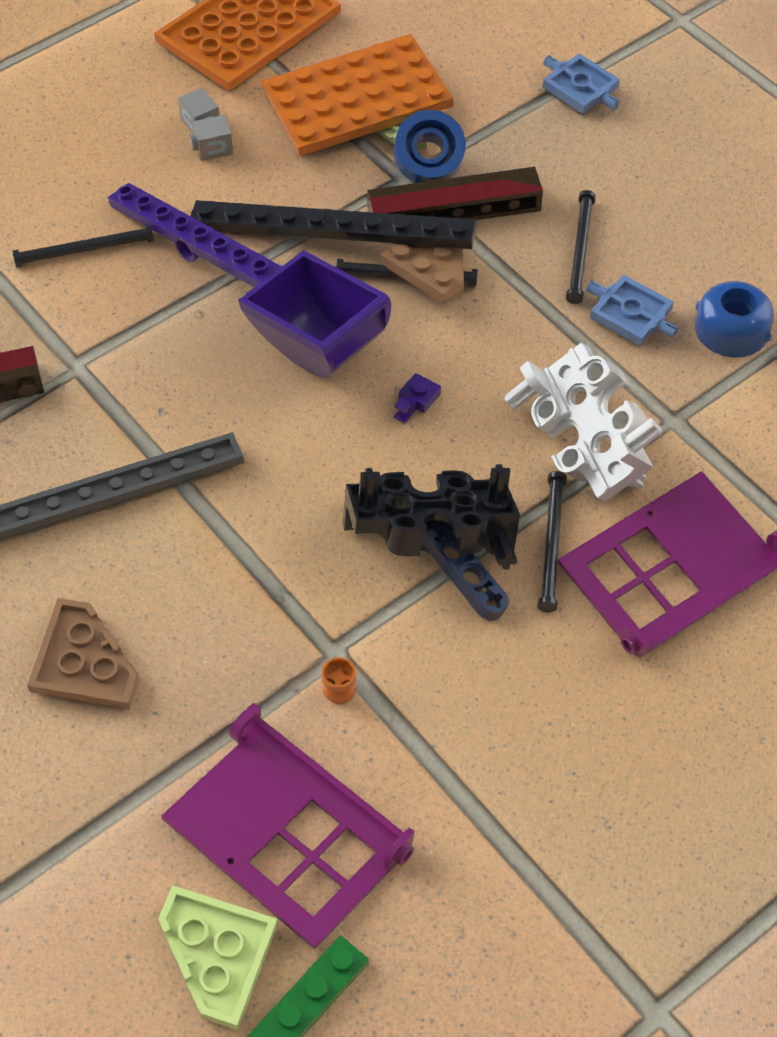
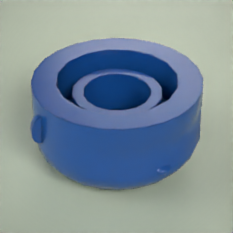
(434, 128)
(730, 333)

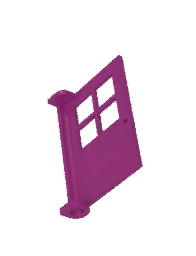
(700, 536)
(253, 799)

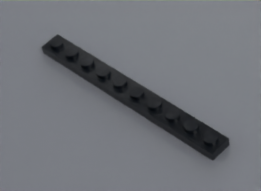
(337, 224)

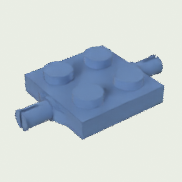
(581, 83)
(631, 310)

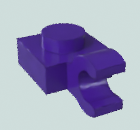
(416, 394)

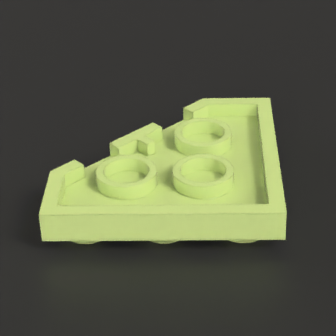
(216, 951)

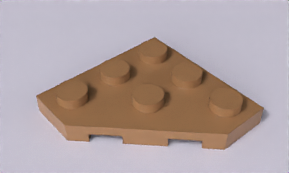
(429, 268)
(82, 659)

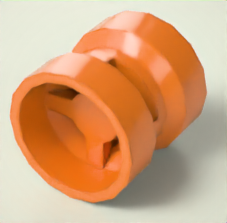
(338, 672)

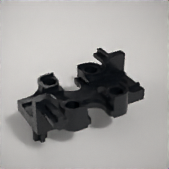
(477, 510)

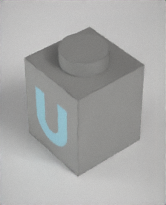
(196, 107)
(211, 138)

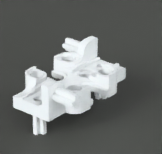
(557, 411)

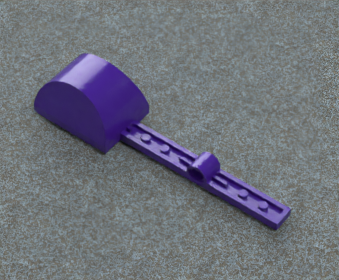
(301, 308)

